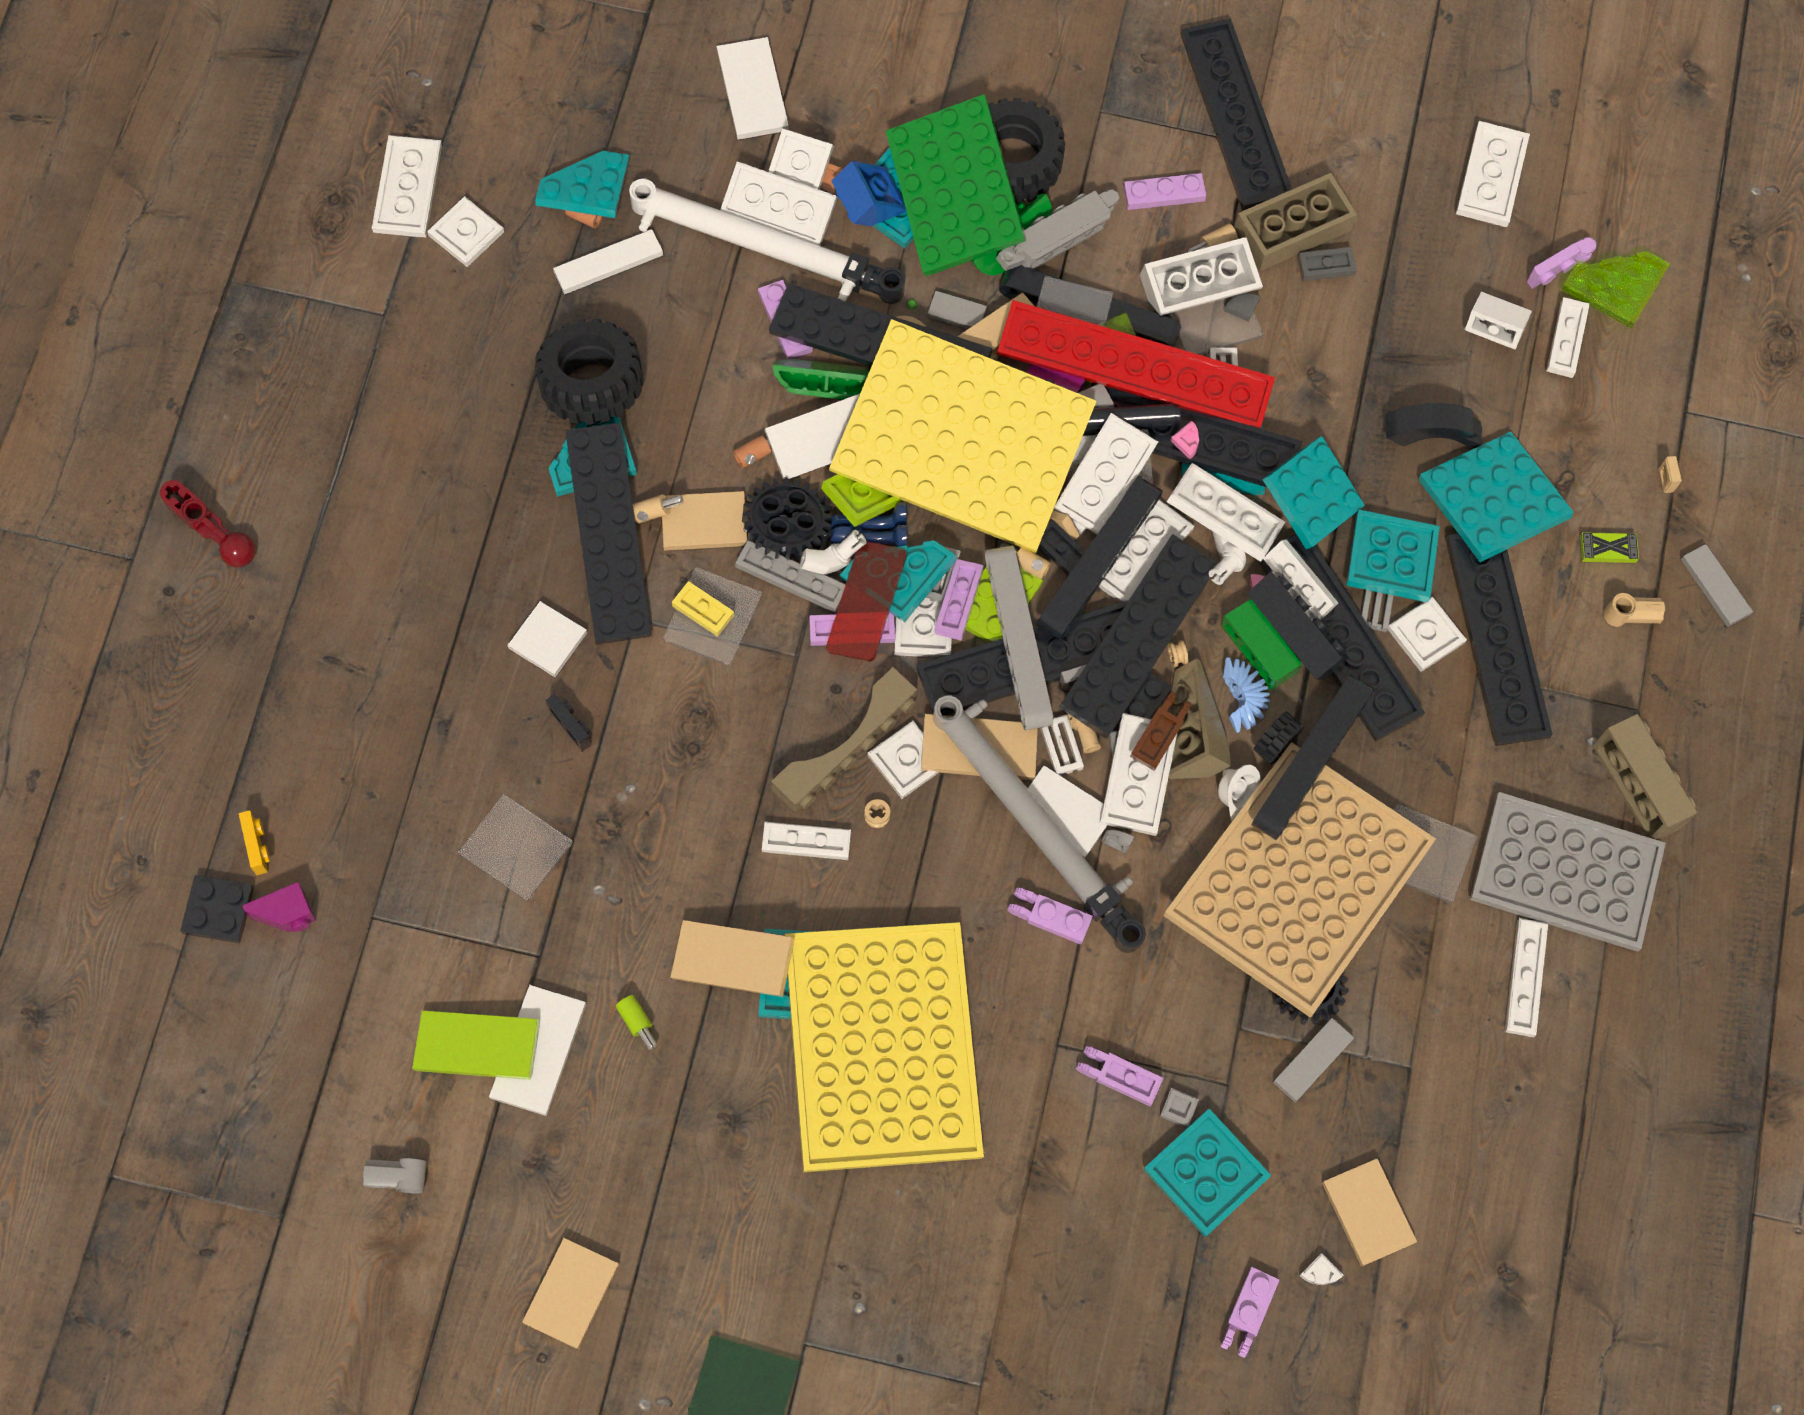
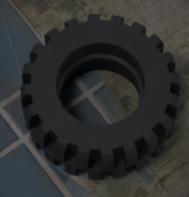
(1043, 133)
(583, 345)

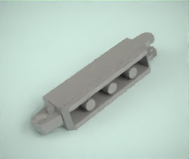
(1060, 230)

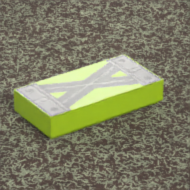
(1609, 547)

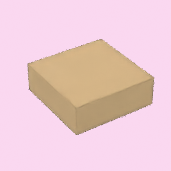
(1669, 474)

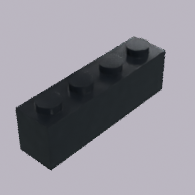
(1298, 625)

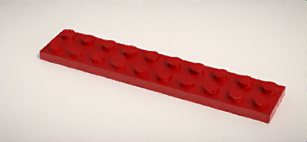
(1135, 364)

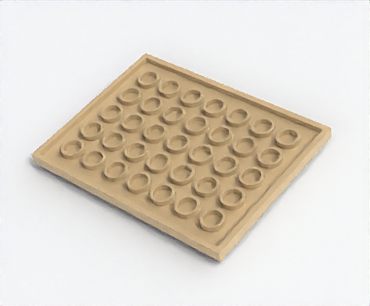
(1311, 898)

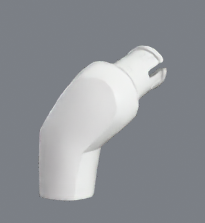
(834, 557)
(1232, 560)

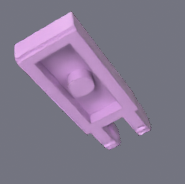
(1562, 261)
(1052, 916)
(1122, 1076)
(1250, 1308)

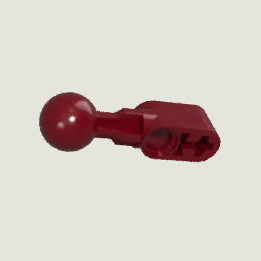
(234, 548)

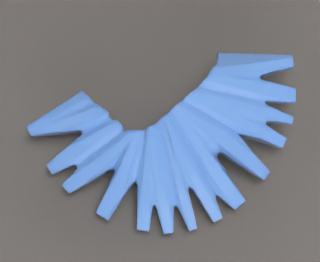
(1247, 694)

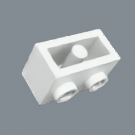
(1498, 320)

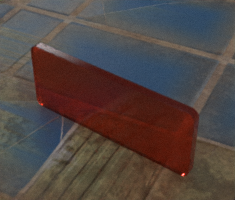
(866, 601)

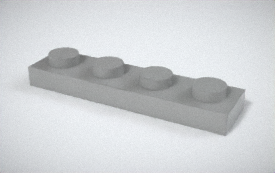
(790, 577)

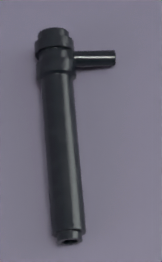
(1136, 416)

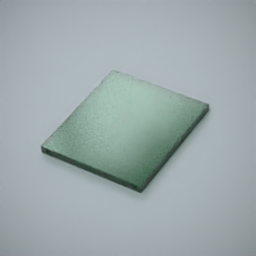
(742, 1381)

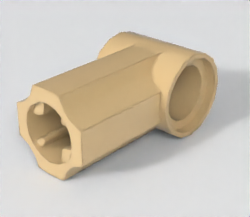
(1635, 610)

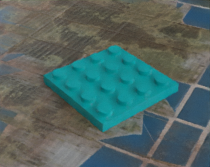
(1495, 496)

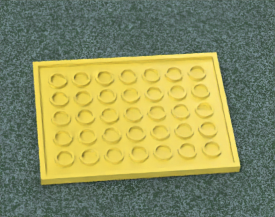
(963, 436)
(883, 1047)

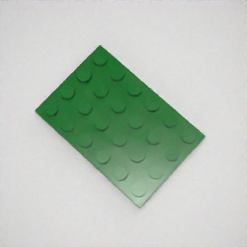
(955, 185)

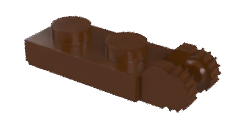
(1159, 734)

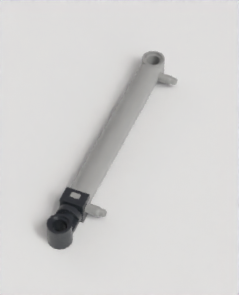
(1096, 895)

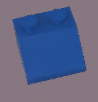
(868, 193)

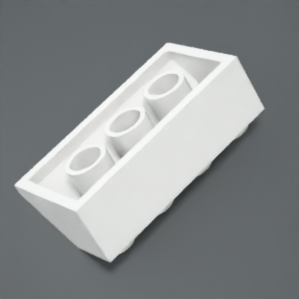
(1200, 276)

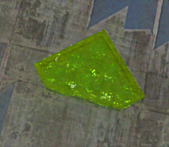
(1617, 284)

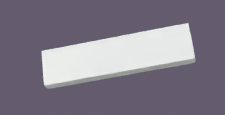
(608, 261)
(1526, 977)

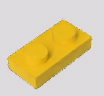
(257, 854)

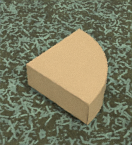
(1065, 523)

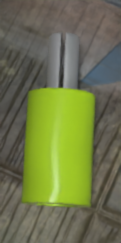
(636, 1019)

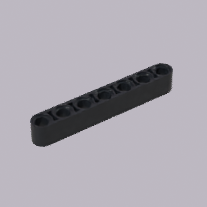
(1144, 322)
(1099, 558)
(1312, 757)

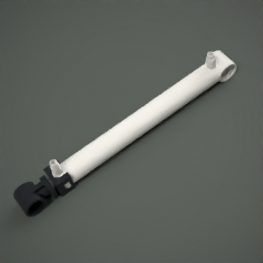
(850, 270)

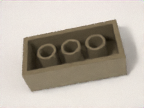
(1295, 221)
(1645, 778)

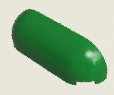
(1028, 214)
(820, 378)

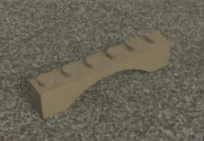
(804, 779)

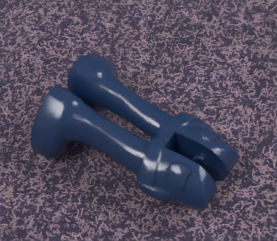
(896, 521)

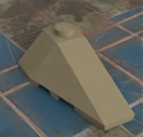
(1201, 742)

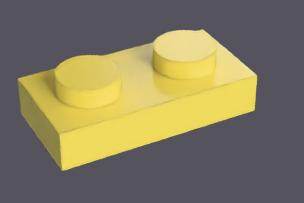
(703, 608)

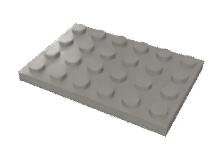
(1568, 871)

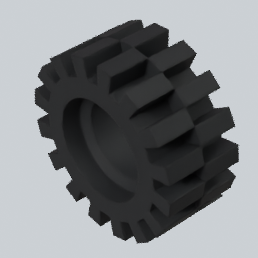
(1278, 737)

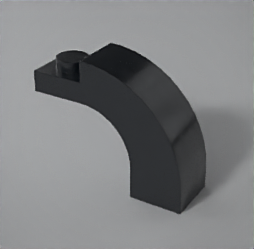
(1433, 421)

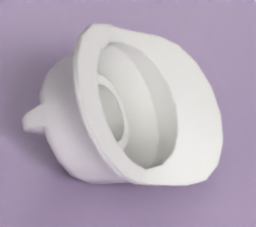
(1238, 787)

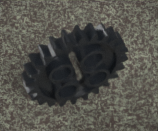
(786, 518)

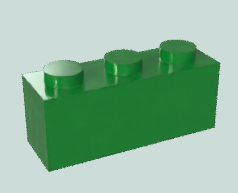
(1261, 644)

